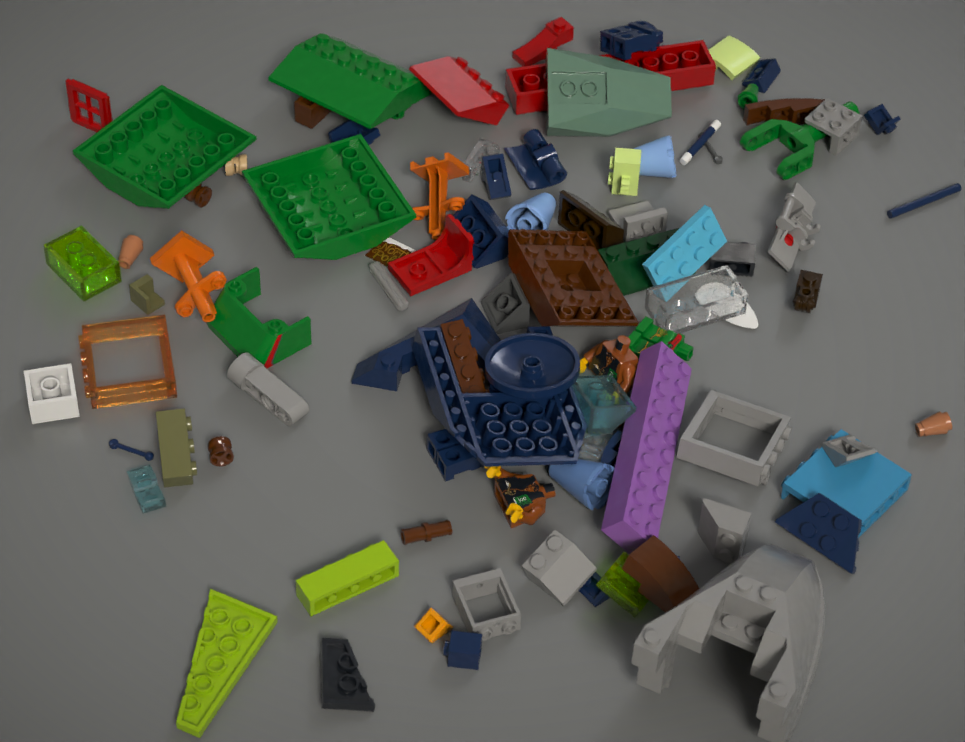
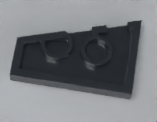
(340, 678)

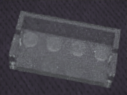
(696, 300)

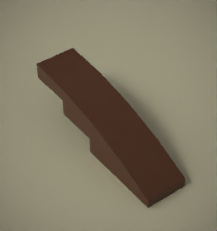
(791, 110)

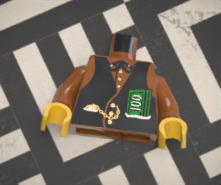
(613, 359)
(520, 496)

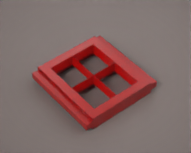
(75, 104)

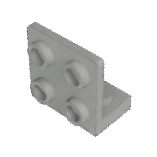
(836, 121)
(639, 220)

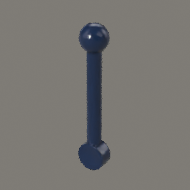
(114, 444)

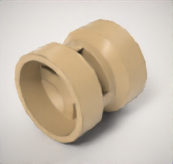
(241, 164)

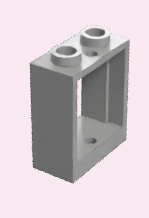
(489, 583)

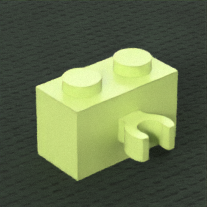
(626, 171)

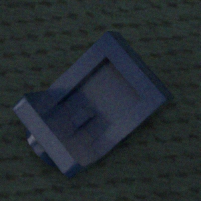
(881, 120)

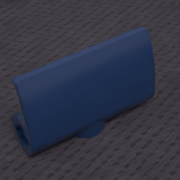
(537, 161)

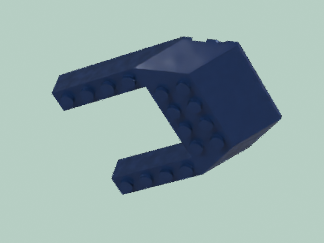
(497, 425)

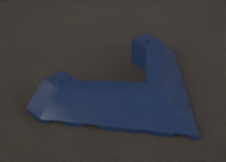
(388, 365)

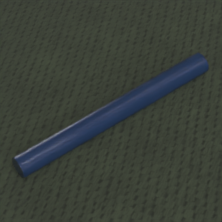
(924, 200)

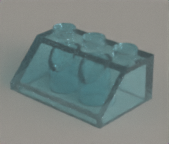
(602, 403)

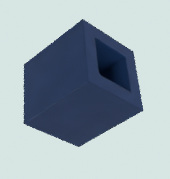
(463, 650)

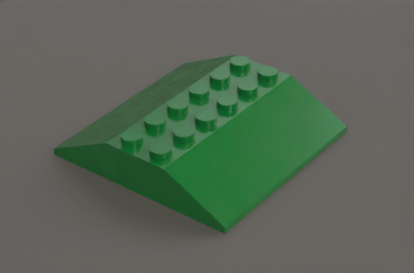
(348, 80)
(161, 149)
(330, 199)

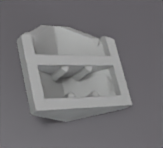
(846, 450)

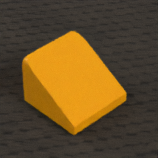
(433, 625)

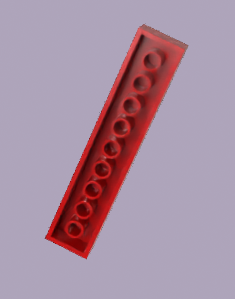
(686, 63)

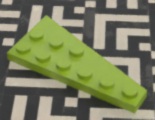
(223, 651)

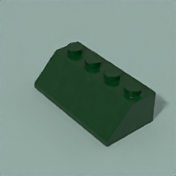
(626, 261)

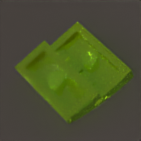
(622, 587)

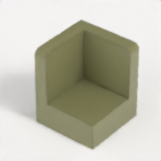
(143, 295)

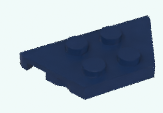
(826, 529)

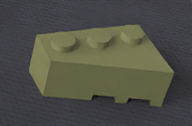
(175, 447)

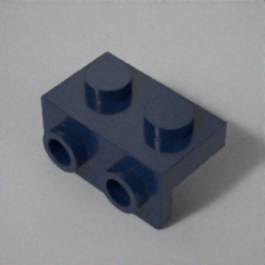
(351, 129)

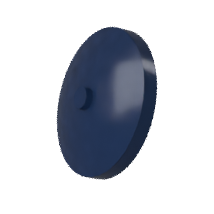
(532, 365)

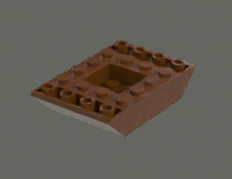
(566, 280)

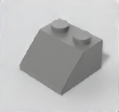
(723, 530)
(558, 567)

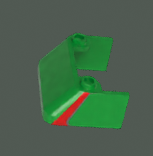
(246, 333)

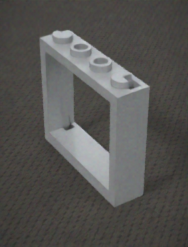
(725, 461)

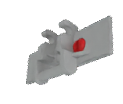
(793, 227)

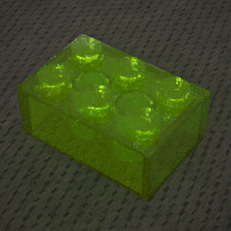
(82, 263)

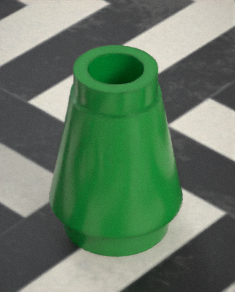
(748, 95)

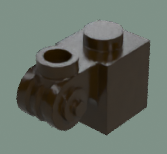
(807, 291)

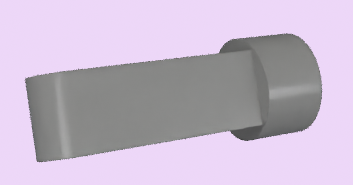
(267, 389)

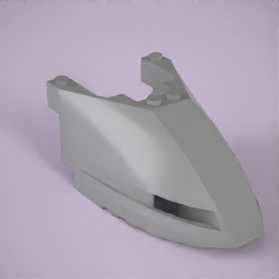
(760, 603)

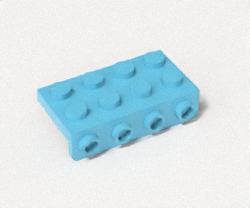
(686, 248)

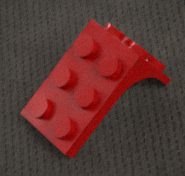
(437, 263)

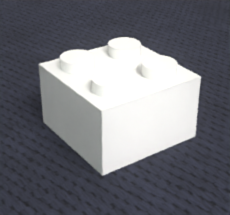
(51, 393)

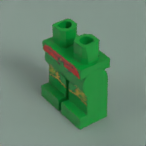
(648, 334)

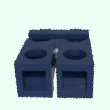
(628, 39)
(450, 454)

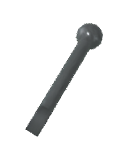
(717, 159)

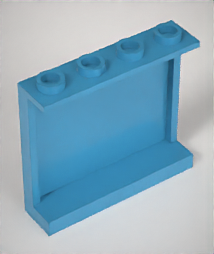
(861, 487)

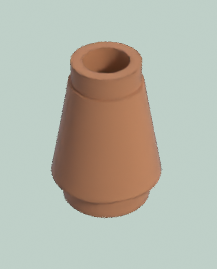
(130, 250)
(934, 425)

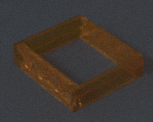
(128, 392)

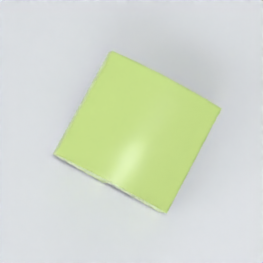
(733, 56)

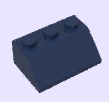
(487, 230)

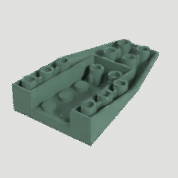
(601, 95)

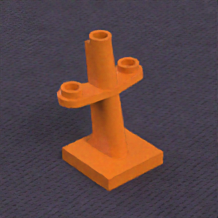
(437, 174)
(182, 260)

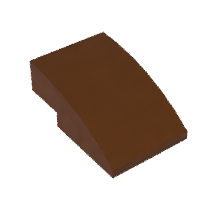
(661, 574)

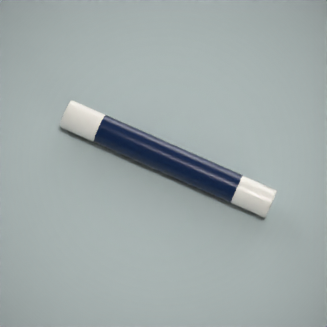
(700, 142)

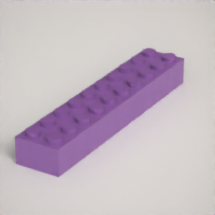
(647, 448)

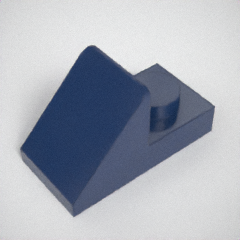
(495, 176)

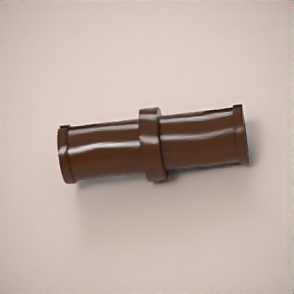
(426, 532)

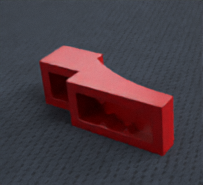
(552, 36)

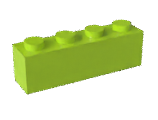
(347, 578)

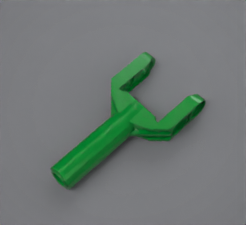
(794, 136)

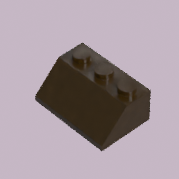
(580, 216)

